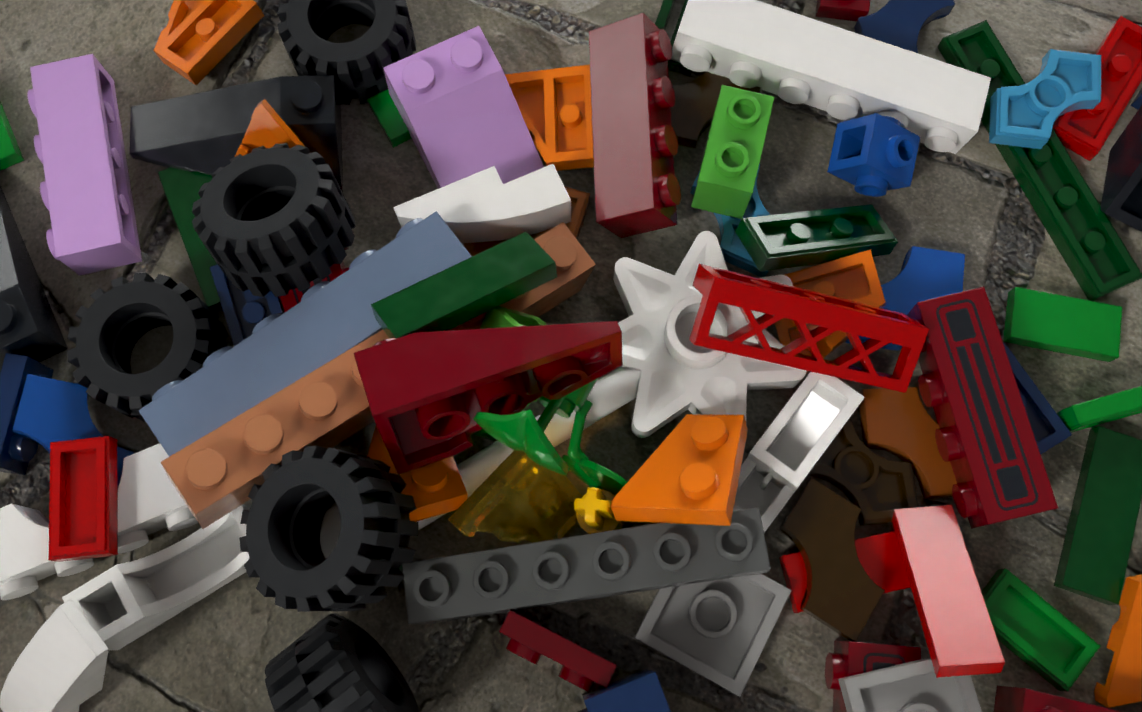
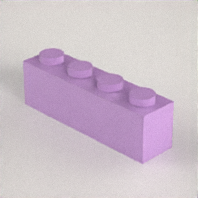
(83, 166)

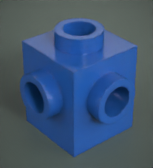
(874, 154)

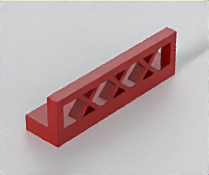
(808, 307)

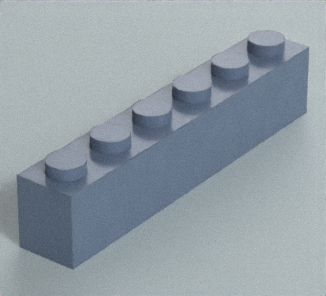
(295, 343)

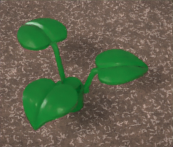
(527, 434)

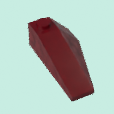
(435, 382)

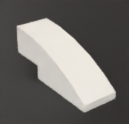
(488, 210)
(794, 444)
(58, 666)

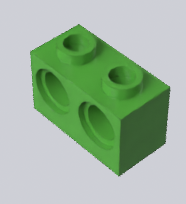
(733, 152)

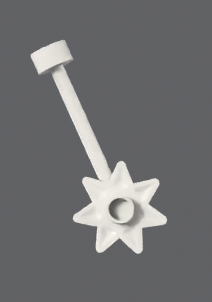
(657, 368)

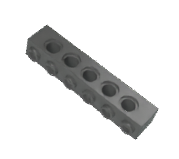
(583, 568)

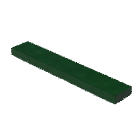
(1049, 177)

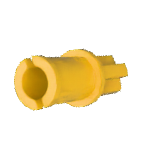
(594, 511)

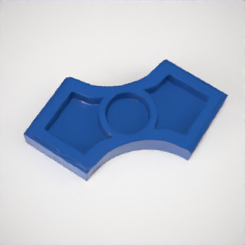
(923, 276)
(57, 412)

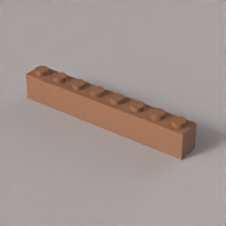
(326, 404)

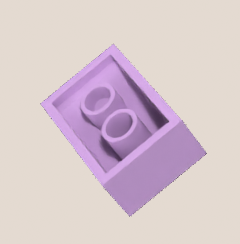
(462, 111)

